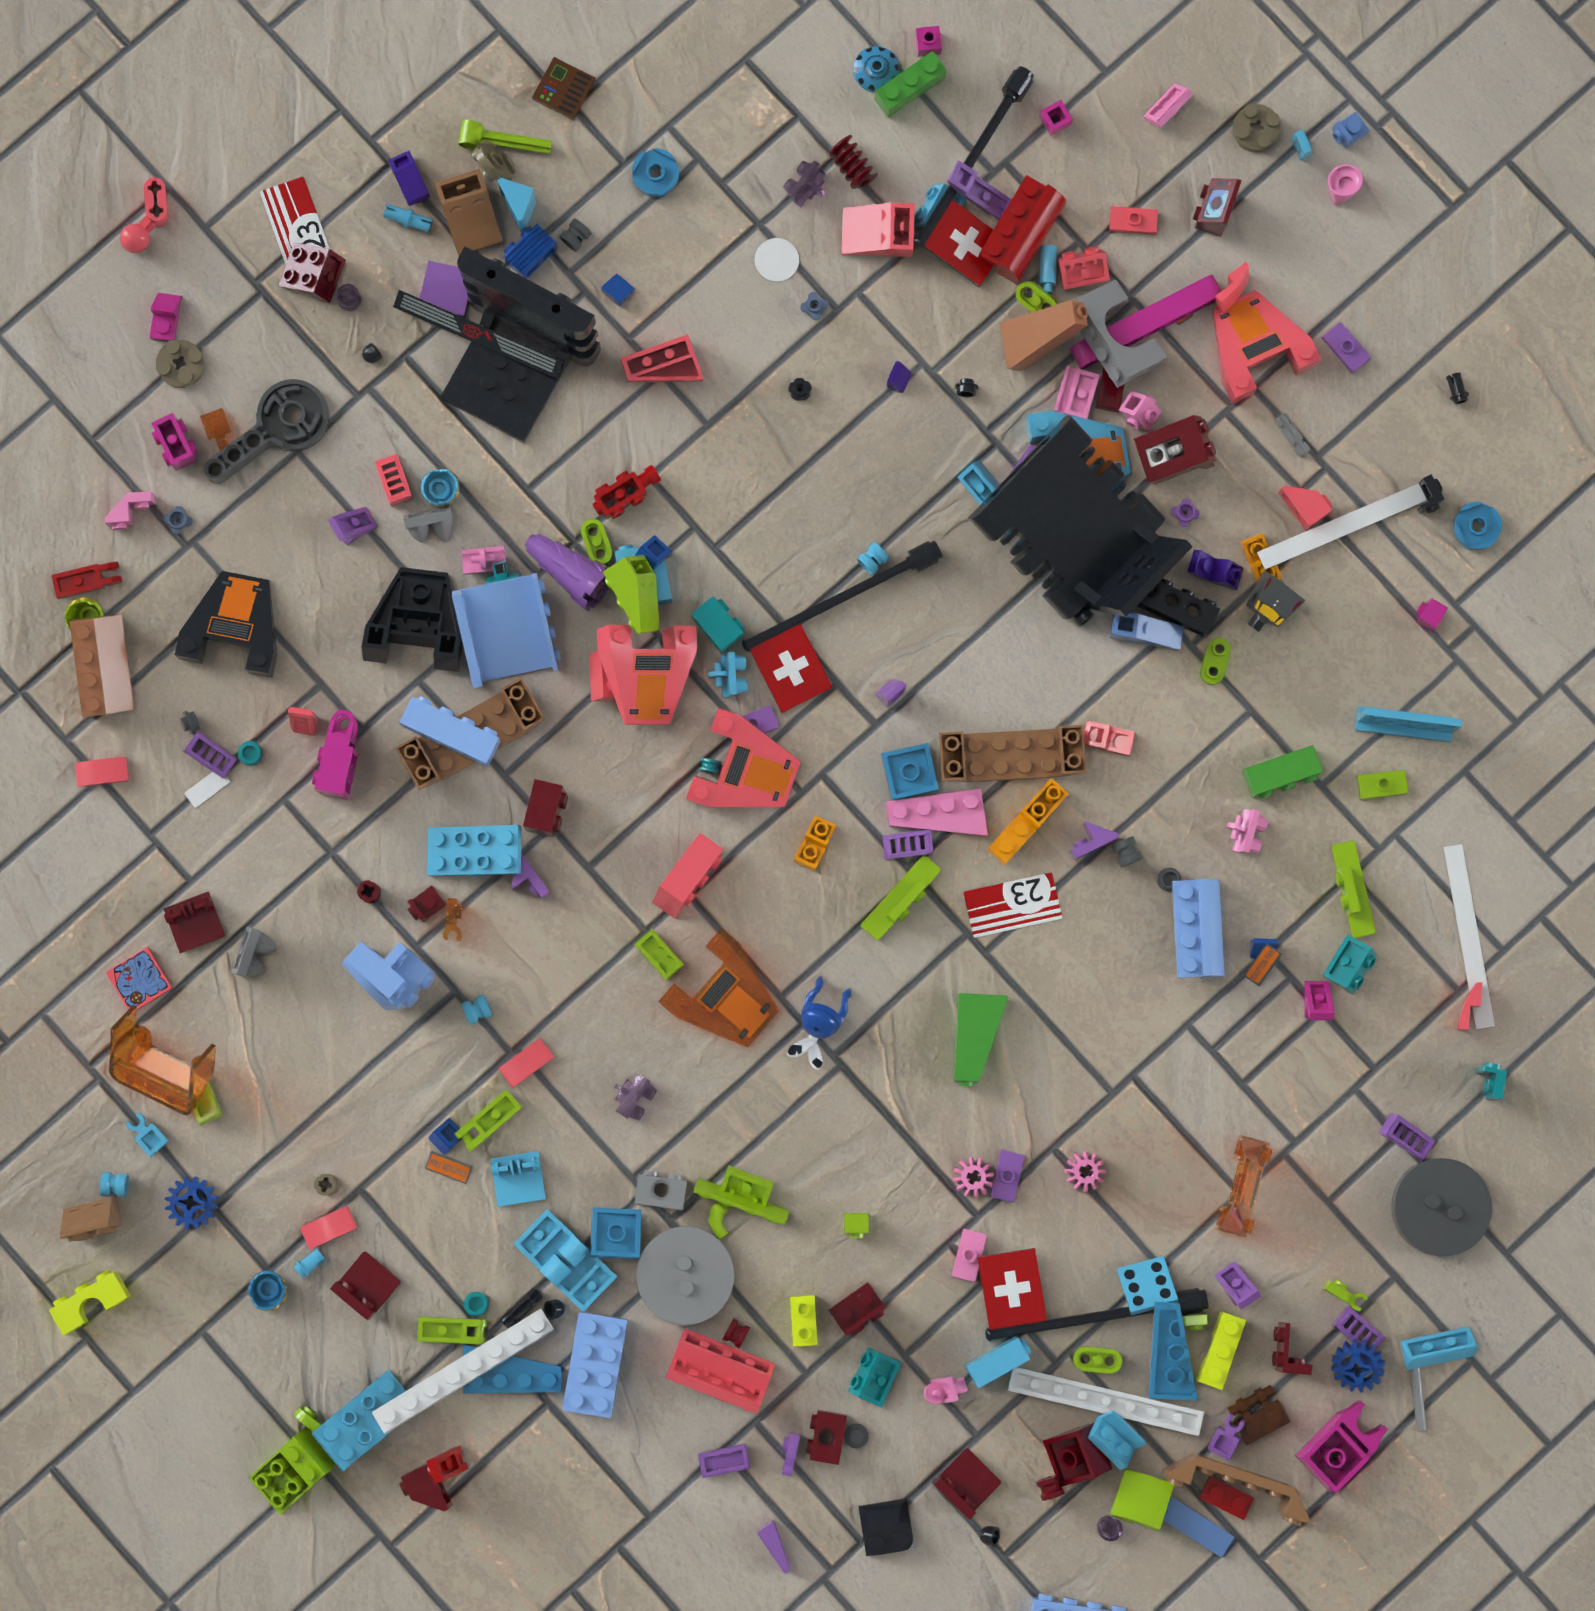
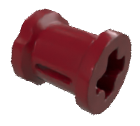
(375, 894)

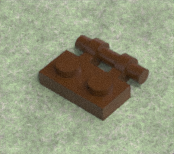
(1262, 1421)

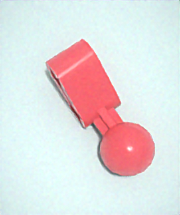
(136, 237)

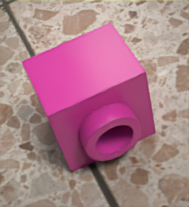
(925, 47)
(1057, 111)
(1430, 614)

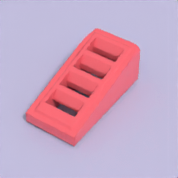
(399, 497)
(303, 720)

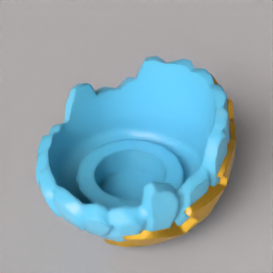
(440, 487)

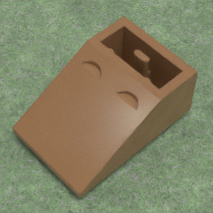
(469, 211)
(90, 1218)

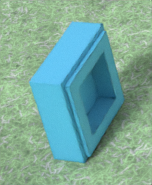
(1301, 144)

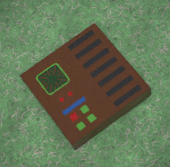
(563, 88)

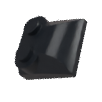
(886, 1527)

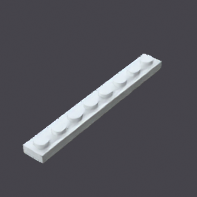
(462, 1371)
(1105, 1400)

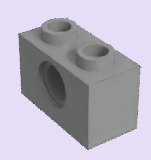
(676, 1190)

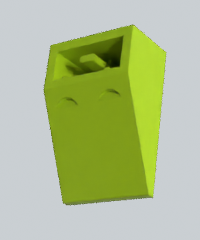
(636, 592)
(292, 1470)

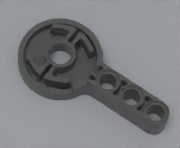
(275, 430)

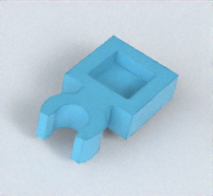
(149, 1137)

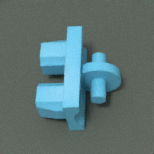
(726, 674)

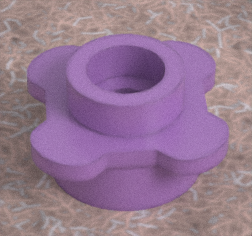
(1192, 513)

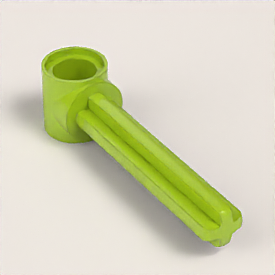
(473, 133)

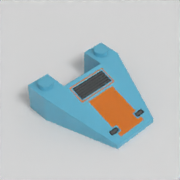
(1106, 438)

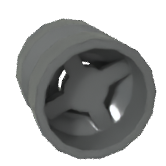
(575, 235)
(1127, 852)

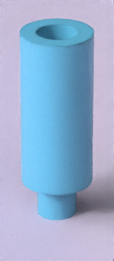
(1048, 267)

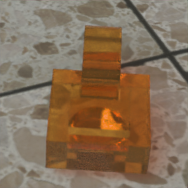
(216, 427)
(453, 913)

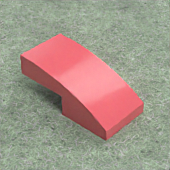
(1236, 284)
(1109, 738)
(101, 771)
(1472, 1000)
(526, 1063)
(328, 1227)

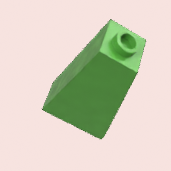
(975, 1030)

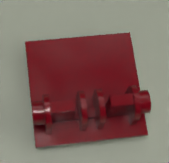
(194, 922)

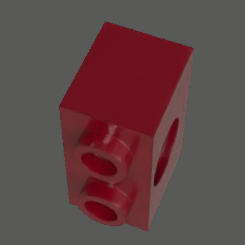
(830, 1451)

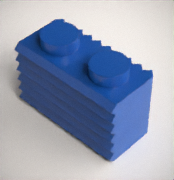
(529, 251)

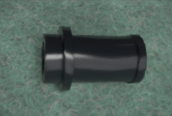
(1457, 388)

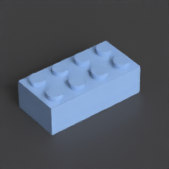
(595, 1364)

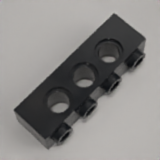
(1178, 615)

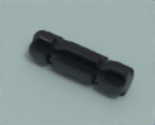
(521, 1308)

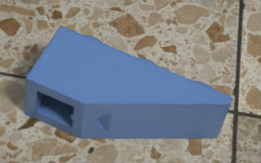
(1146, 631)

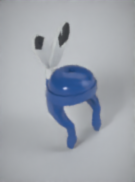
(819, 1023)

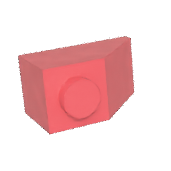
(1306, 505)

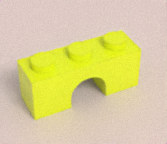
(70, 1311)
(1223, 1346)

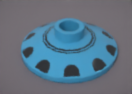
(870, 78)

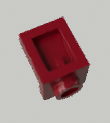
(426, 904)

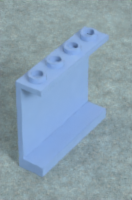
(505, 628)

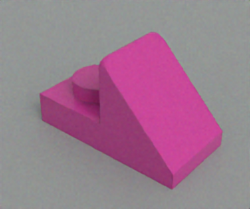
(165, 317)
(1318, 1001)

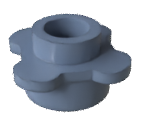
(816, 312)
(178, 512)

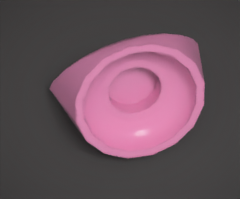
(1344, 183)

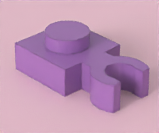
(1225, 1440)
(790, 1446)

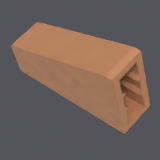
(1040, 332)

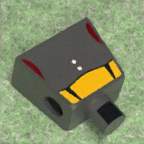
(1272, 602)

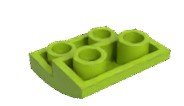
(1142, 1499)

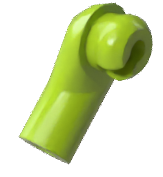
(715, 1219)

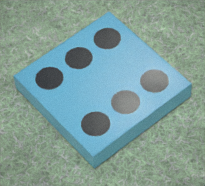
(1147, 1283)

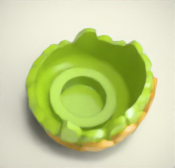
(81, 609)

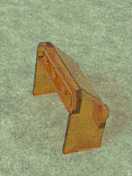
(154, 1071)

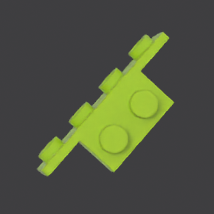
(1353, 889)
(897, 901)
(744, 1192)

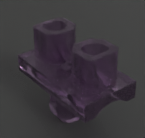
(808, 184)
(631, 1093)

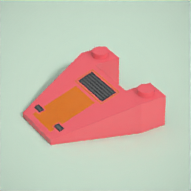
(1253, 334)
(647, 680)
(754, 771)

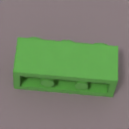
(910, 84)
(1283, 772)

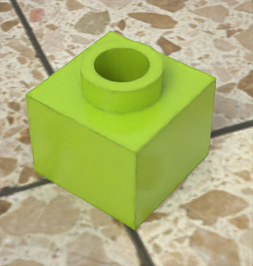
(856, 1224)

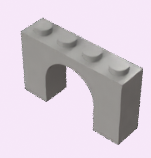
(1119, 361)

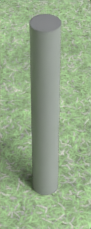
(1418, 1399)

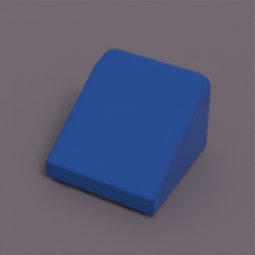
(617, 289)
(654, 551)
(1258, 944)
(444, 1136)

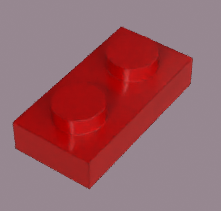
(1226, 1497)

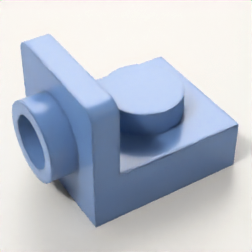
(1349, 130)

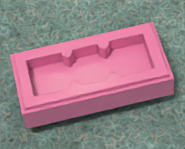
(1168, 105)
(966, 1260)

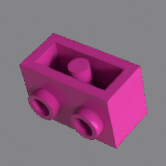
(170, 434)

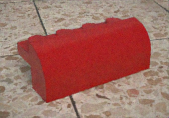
(1023, 228)

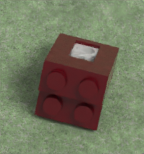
(1194, 441)

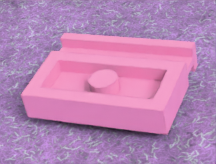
(1076, 392)

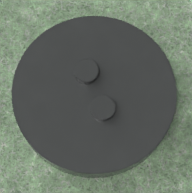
(1441, 1207)

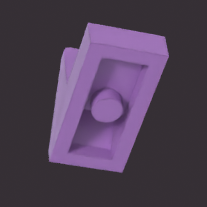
(352, 524)
(1099, 838)
(527, 873)
(1237, 1286)

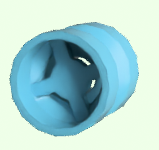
(873, 558)
(477, 1009)
(114, 1184)

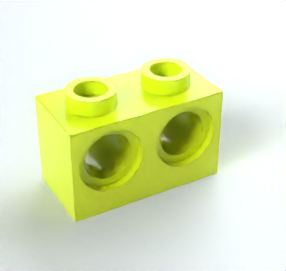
(803, 1320)

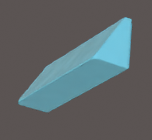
(978, 481)
(1438, 1348)

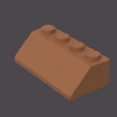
(102, 665)

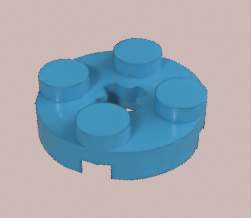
(651, 160)
(1482, 514)

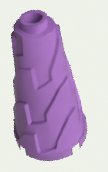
(571, 570)

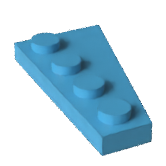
(1170, 1358)
(516, 1376)

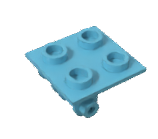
(518, 1178)

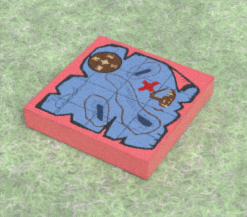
(139, 979)

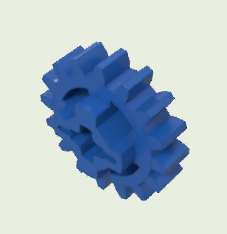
(194, 1191)
(1348, 1369)

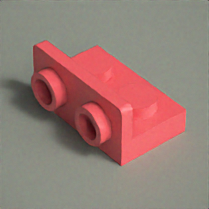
(1083, 268)

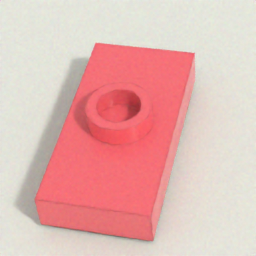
(1133, 220)

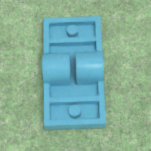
(474, 850)
(565, 1260)
(353, 1427)

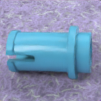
(309, 1263)

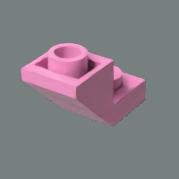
(122, 513)

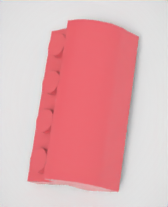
(720, 1371)

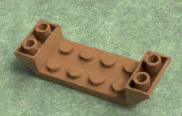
(507, 713)
(1012, 754)
(1290, 1505)

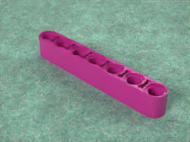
(1153, 318)

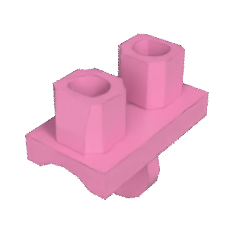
(481, 559)
(1244, 831)
(944, 1389)

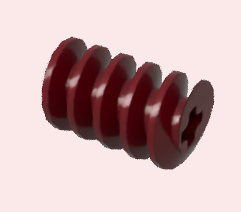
(851, 164)

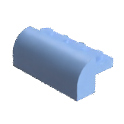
(1198, 928)

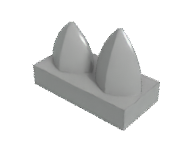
(439, 518)
(252, 942)

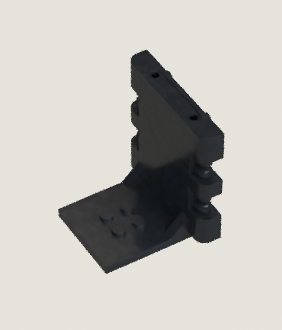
(496, 386)
(1077, 527)

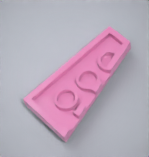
(948, 812)

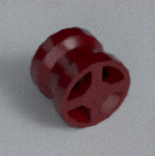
(736, 1333)
(1050, 1487)

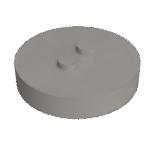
(685, 1275)

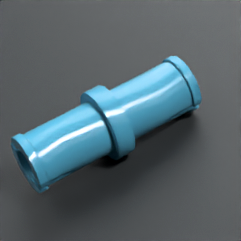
(408, 218)

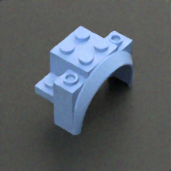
(391, 980)

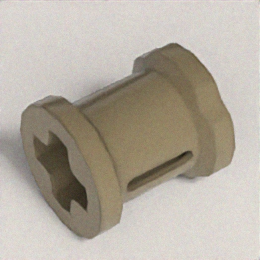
(320, 1189)

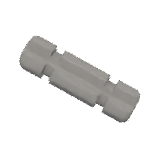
(1292, 435)

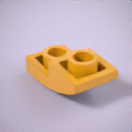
(1250, 548)
(814, 843)

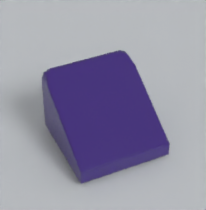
(898, 377)

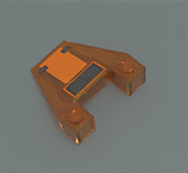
(731, 1001)
(1251, 1158)

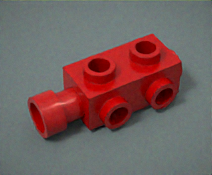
(618, 493)

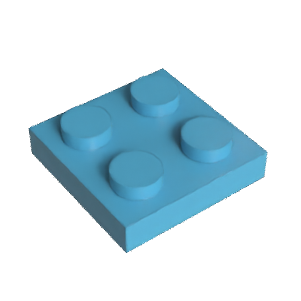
(910, 771)
(615, 1233)

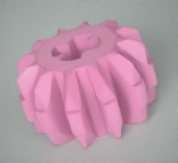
(1083, 1163)
(970, 1169)

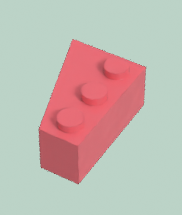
(663, 363)
(688, 875)

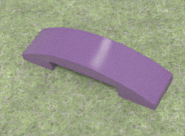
(978, 191)

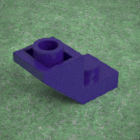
(409, 178)
(1215, 570)

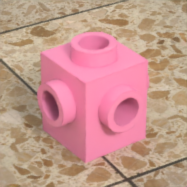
(1140, 410)

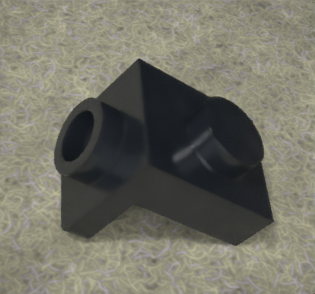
(1432, 491)

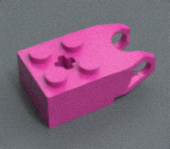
(337, 758)
(1347, 1443)

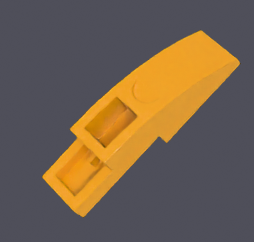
(1027, 821)

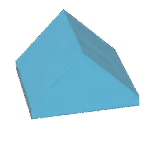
(519, 200)

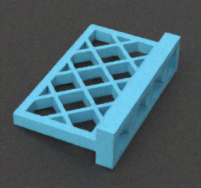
(1406, 724)

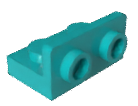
(1350, 964)
(1495, 1084)
(874, 1377)

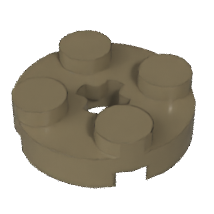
(1262, 139)
(494, 164)
(185, 375)

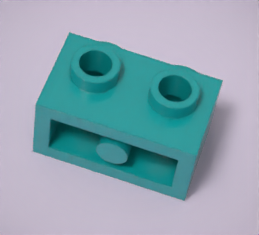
(718, 624)

